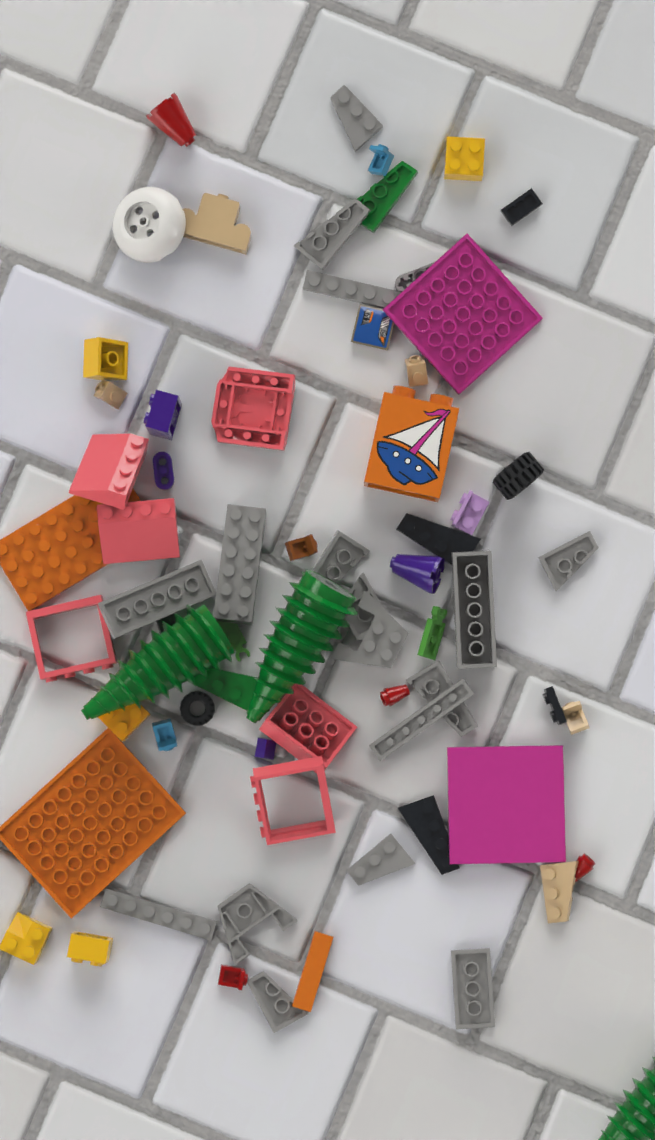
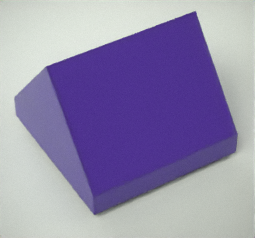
(265, 748)

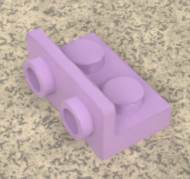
(470, 512)

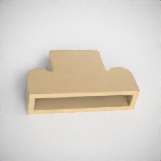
(217, 223)

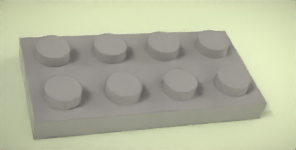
(472, 988)

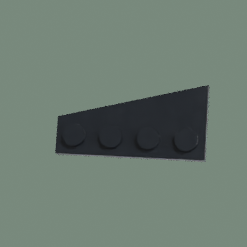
(436, 537)
(428, 826)

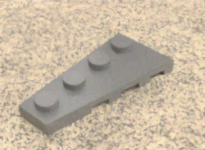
(433, 682)

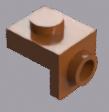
(301, 547)

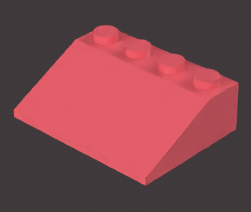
(110, 468)
(139, 531)
(307, 726)

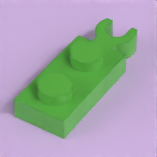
(432, 634)
(235, 637)

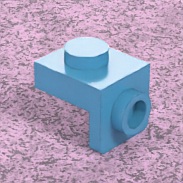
(381, 160)
(165, 735)

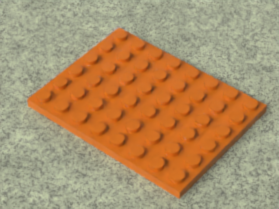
(90, 822)

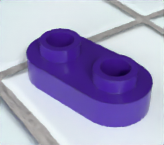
(163, 471)

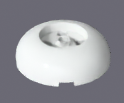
(167, 228)

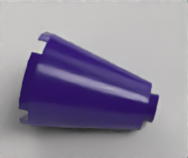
(419, 570)

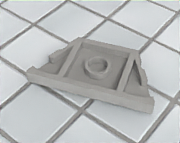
(361, 622)

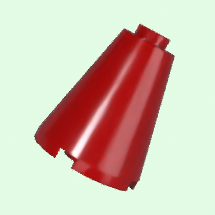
(173, 121)

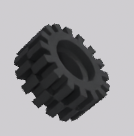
(185, 708)

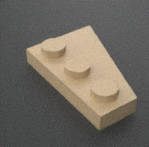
(558, 888)

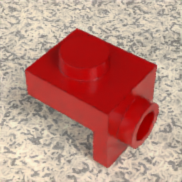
(232, 977)

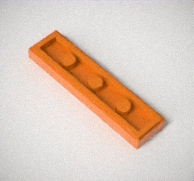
(312, 971)

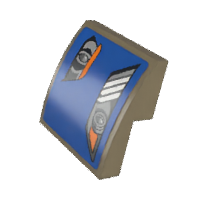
(372, 327)

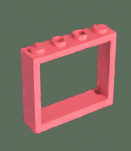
(70, 671)
(297, 831)

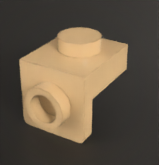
(416, 370)
(110, 393)
(575, 717)

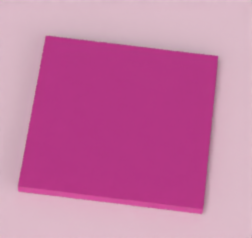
(462, 314)
(506, 804)

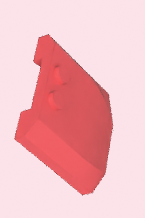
(253, 408)

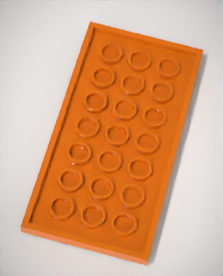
(54, 550)

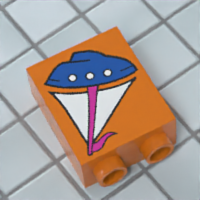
(411, 444)

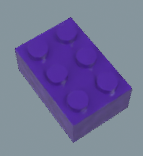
(163, 414)

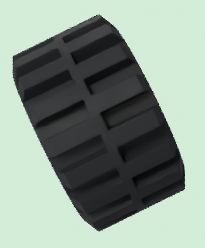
(518, 475)

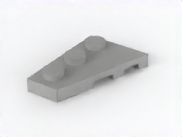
(355, 117)
(567, 559)
(379, 861)
(274, 1002)

